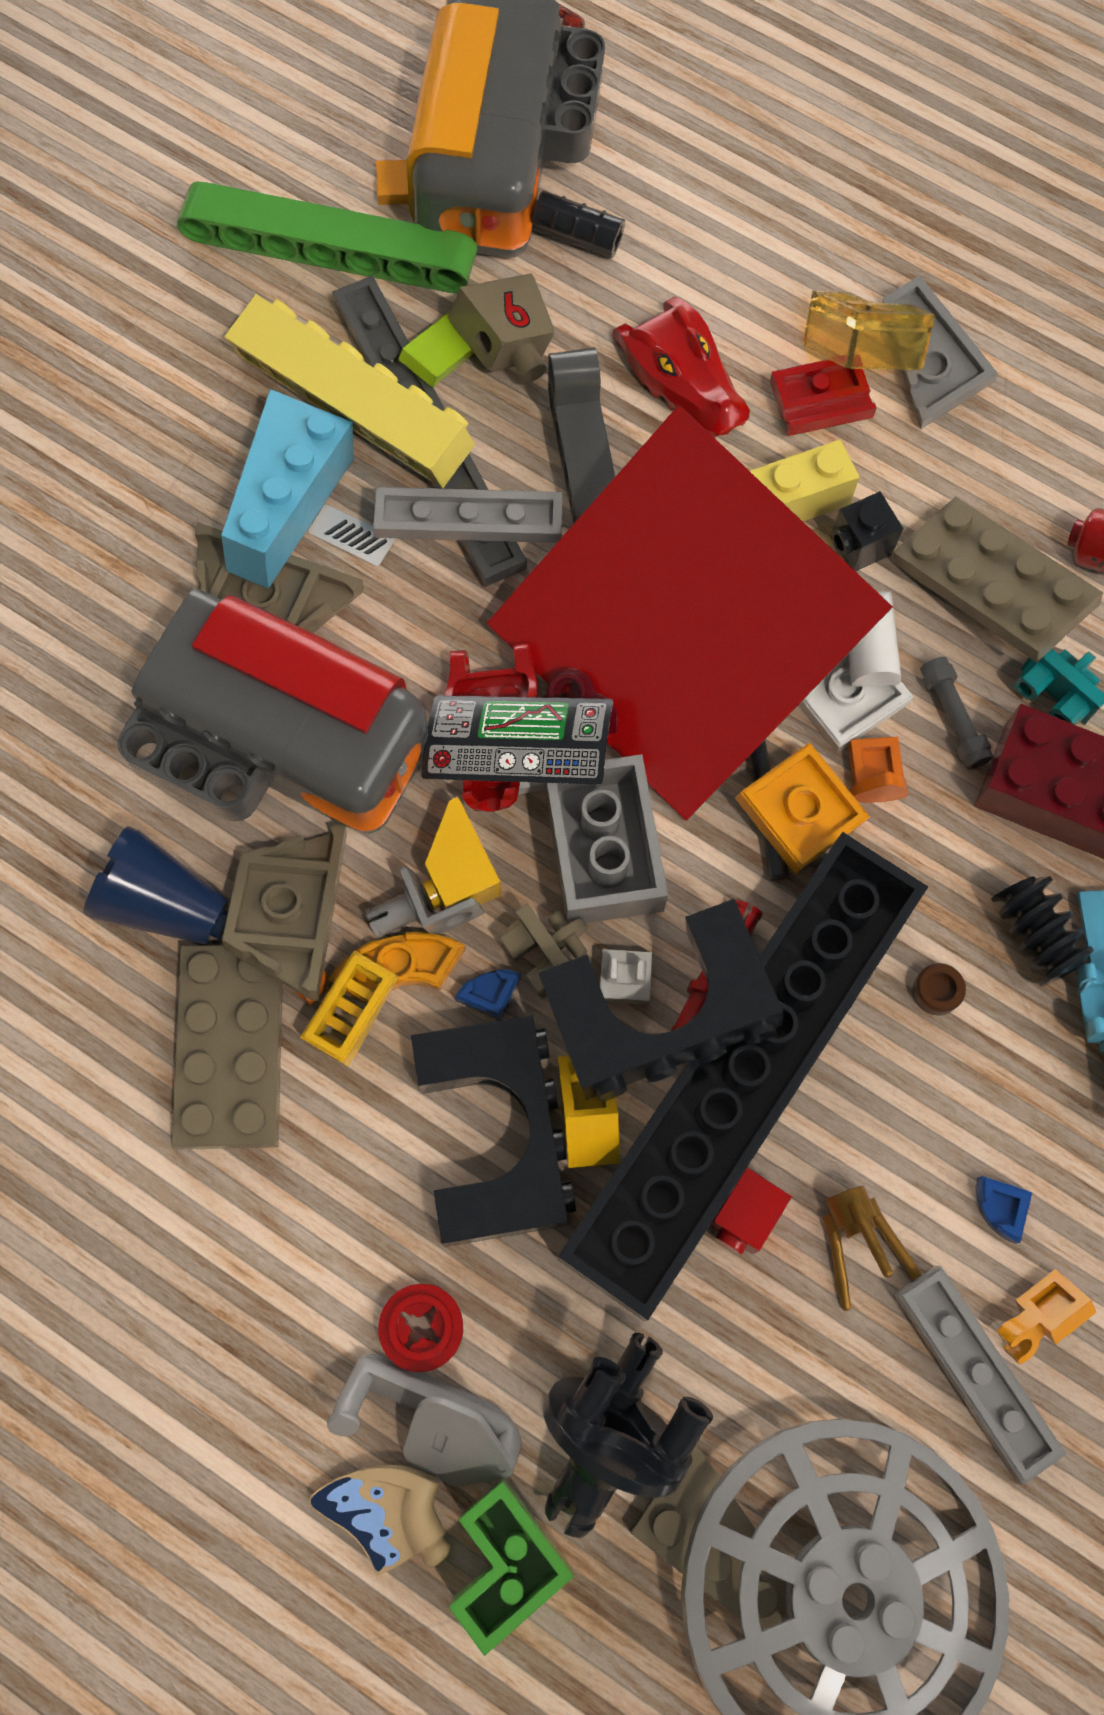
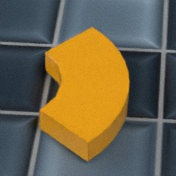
(413, 957)

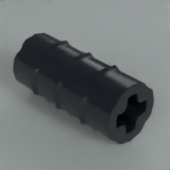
(577, 224)

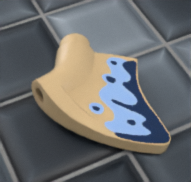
(386, 1513)

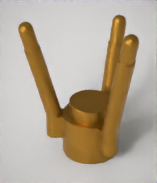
(859, 1215)

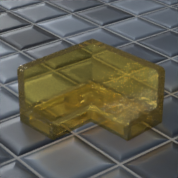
(867, 333)

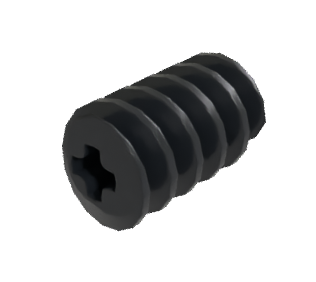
(1043, 928)

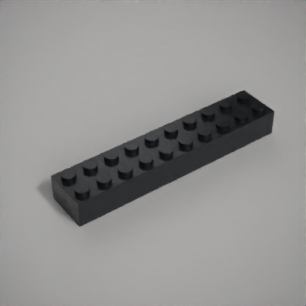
(725, 1108)

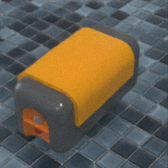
(492, 105)

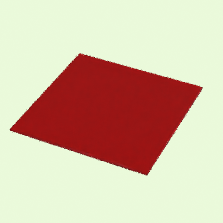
(691, 610)

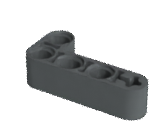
(579, 426)

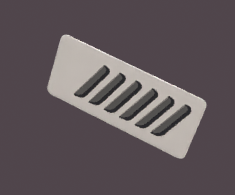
(350, 535)

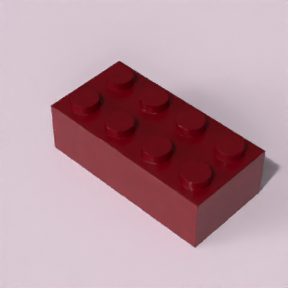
(1048, 779)

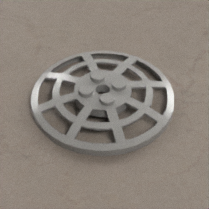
(829, 1565)

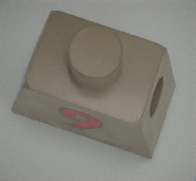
(505, 324)

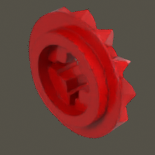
(395, 1332)

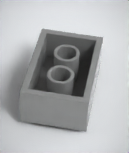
(607, 844)

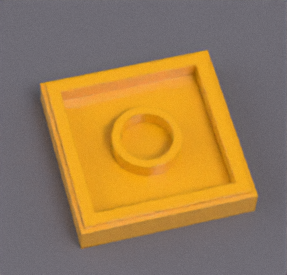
(801, 807)

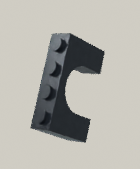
(613, 1055)
(509, 1058)

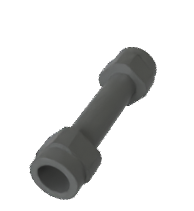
(973, 748)

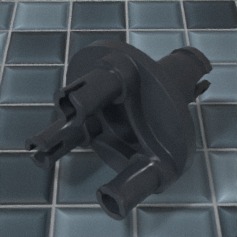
(616, 1437)

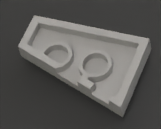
(953, 363)

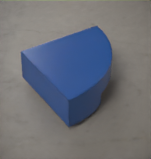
(489, 992)
(1003, 1207)

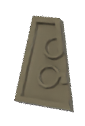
(667, 1528)

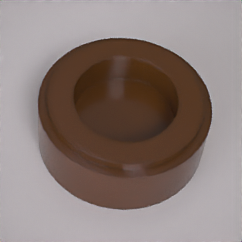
(939, 989)

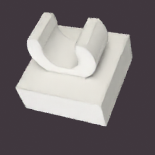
(626, 976)

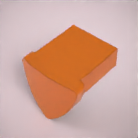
(876, 770)

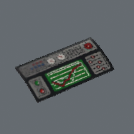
(517, 739)

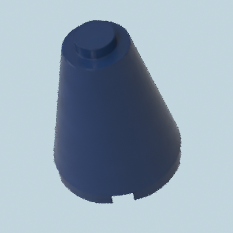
(154, 893)

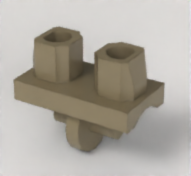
(530, 932)

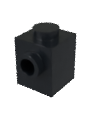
(866, 531)

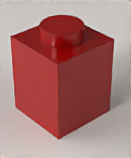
(749, 1214)

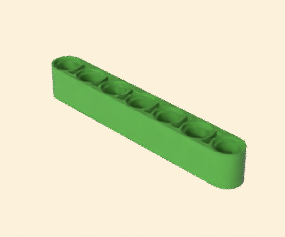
(326, 237)

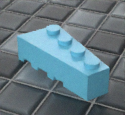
(284, 484)

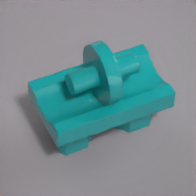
(1066, 681)

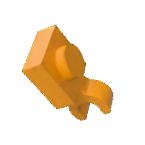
(1049, 1309)

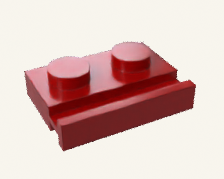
(821, 396)

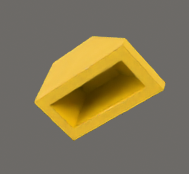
(458, 863)
(589, 1125)

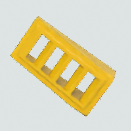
(334, 999)

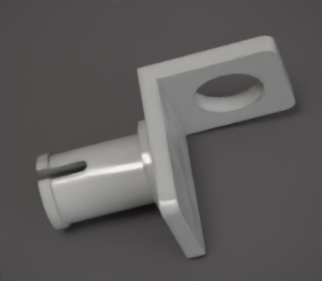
(415, 906)

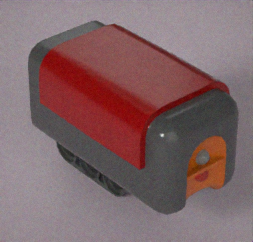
(274, 711)

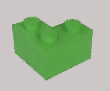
(522, 1571)

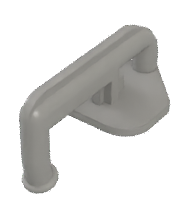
(451, 1431)

